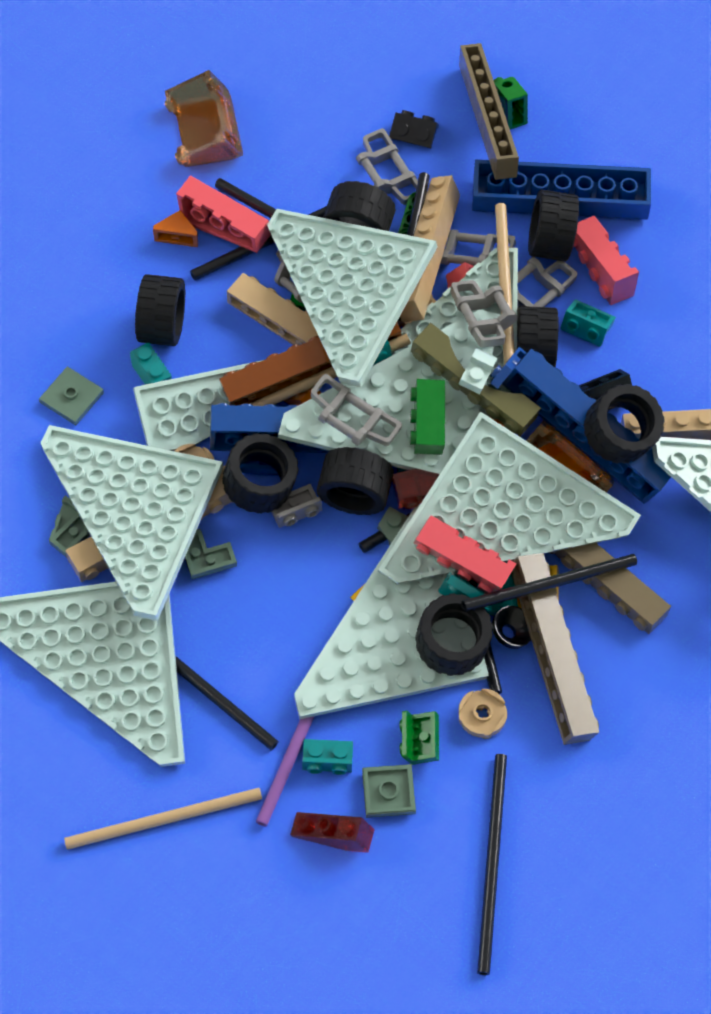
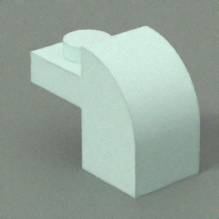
(478, 371)

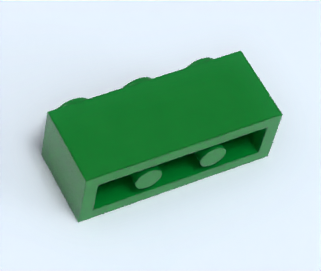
(428, 416)

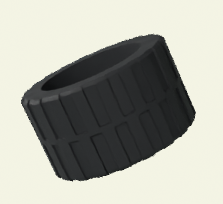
(360, 205)
(553, 225)
(160, 310)
(538, 331)
(645, 410)
(266, 450)
(355, 481)
(448, 661)

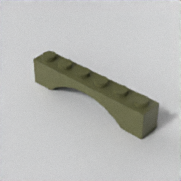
(511, 409)

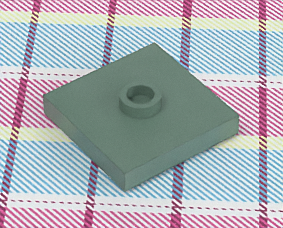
(71, 395)
(388, 791)

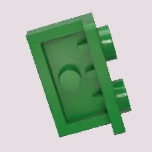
(419, 737)

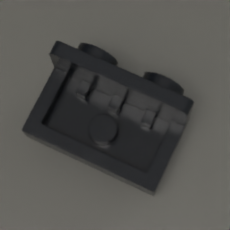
(414, 129)

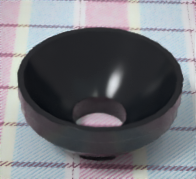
(514, 619)

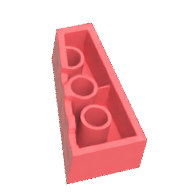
(221, 215)
(605, 264)
(463, 555)

